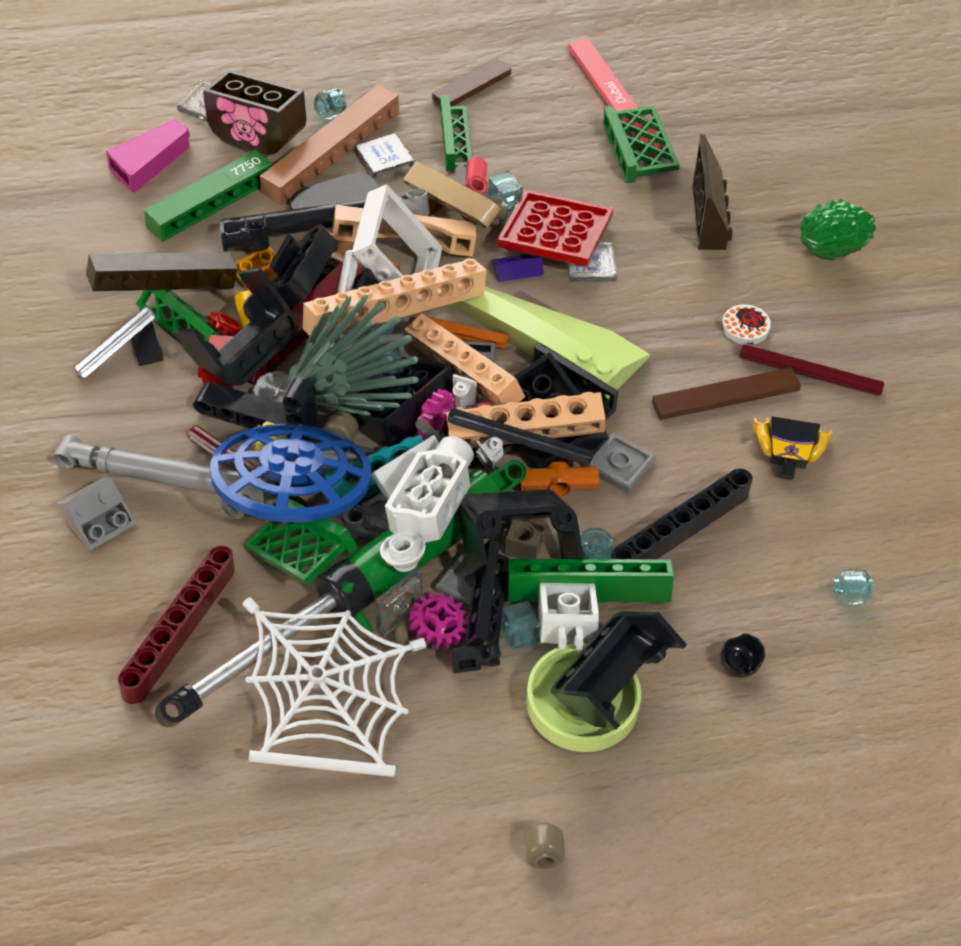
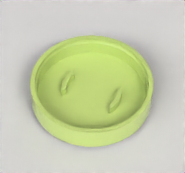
(563, 725)

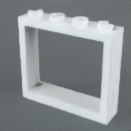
(386, 204)

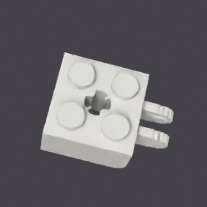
(567, 613)

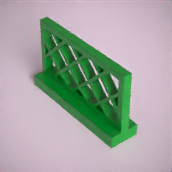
(623, 144)
(327, 533)

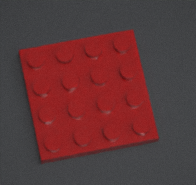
(555, 228)

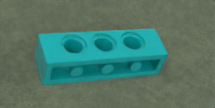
(376, 460)

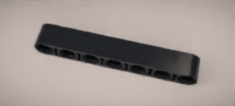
(687, 518)

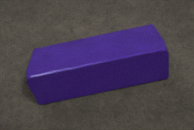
(518, 267)

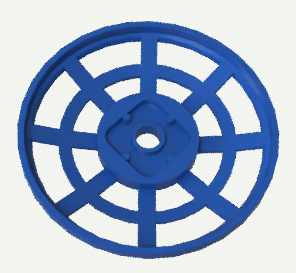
(276, 466)

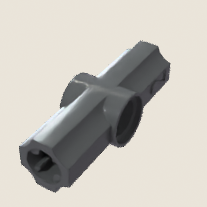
(359, 522)

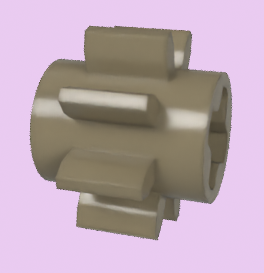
(502, 214)

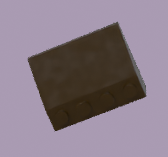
(710, 200)

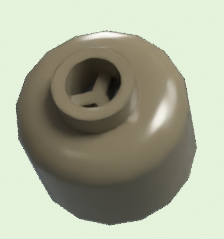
(342, 424)
(544, 845)

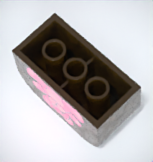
(254, 111)

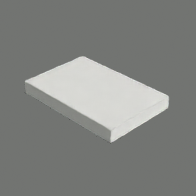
(390, 474)

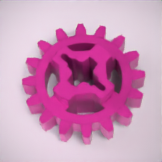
(435, 411)
(435, 617)

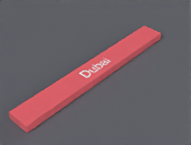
(606, 83)

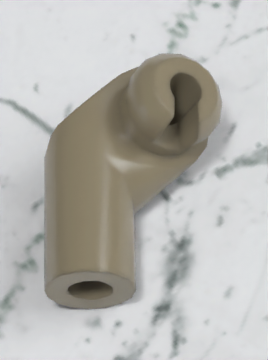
(401, 633)

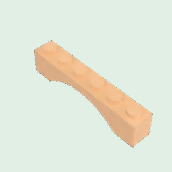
(453, 235)

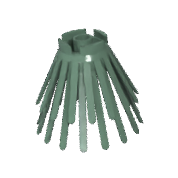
(333, 371)

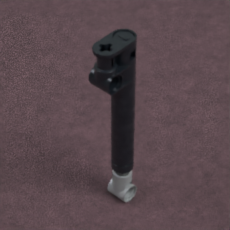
(254, 230)

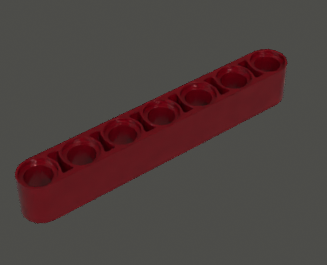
(327, 287)
(217, 570)

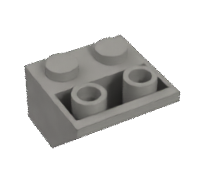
(96, 513)

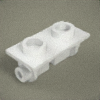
(464, 392)
(490, 452)

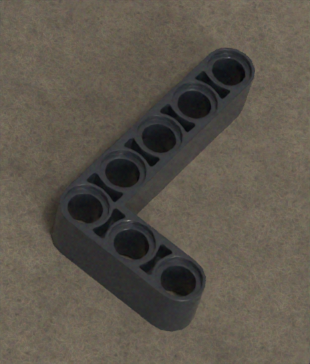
(252, 410)

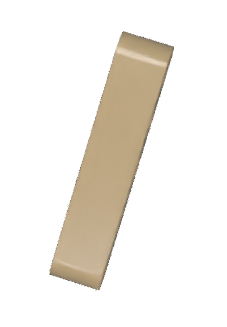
(452, 194)

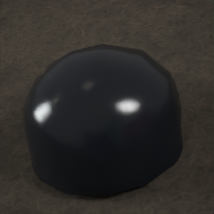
(742, 655)

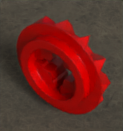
(224, 324)

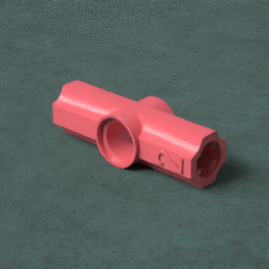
(476, 176)

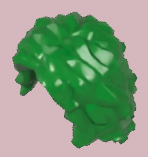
(837, 229)

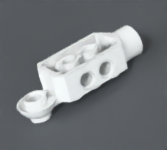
(426, 501)

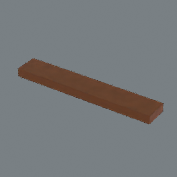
(726, 393)

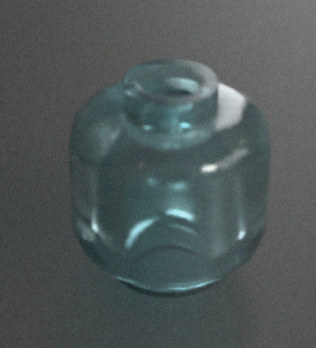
(330, 103)
(854, 586)

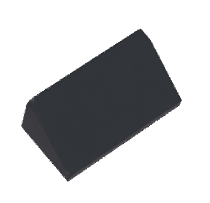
(147, 346)

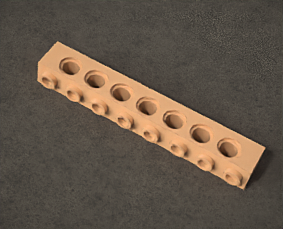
(403, 295)

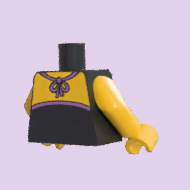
(791, 443)

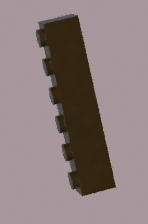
(161, 271)

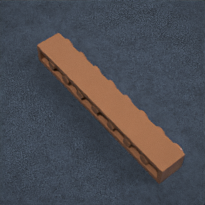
(329, 144)

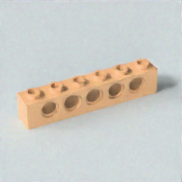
(447, 349)
(563, 425)

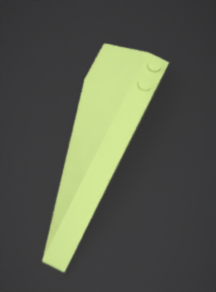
(580, 342)

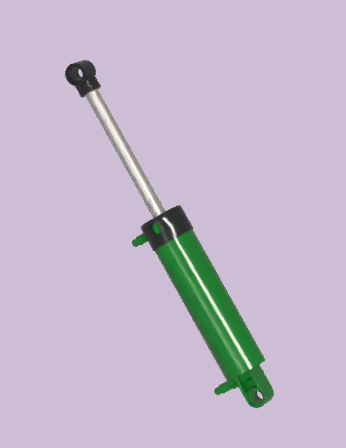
(344, 586)

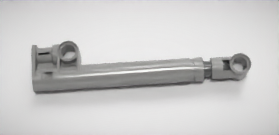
(155, 469)

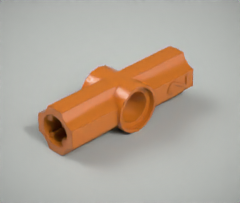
(561, 478)

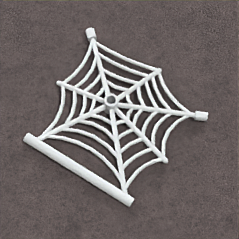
(263, 756)

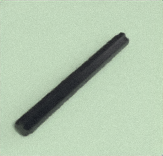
(519, 436)

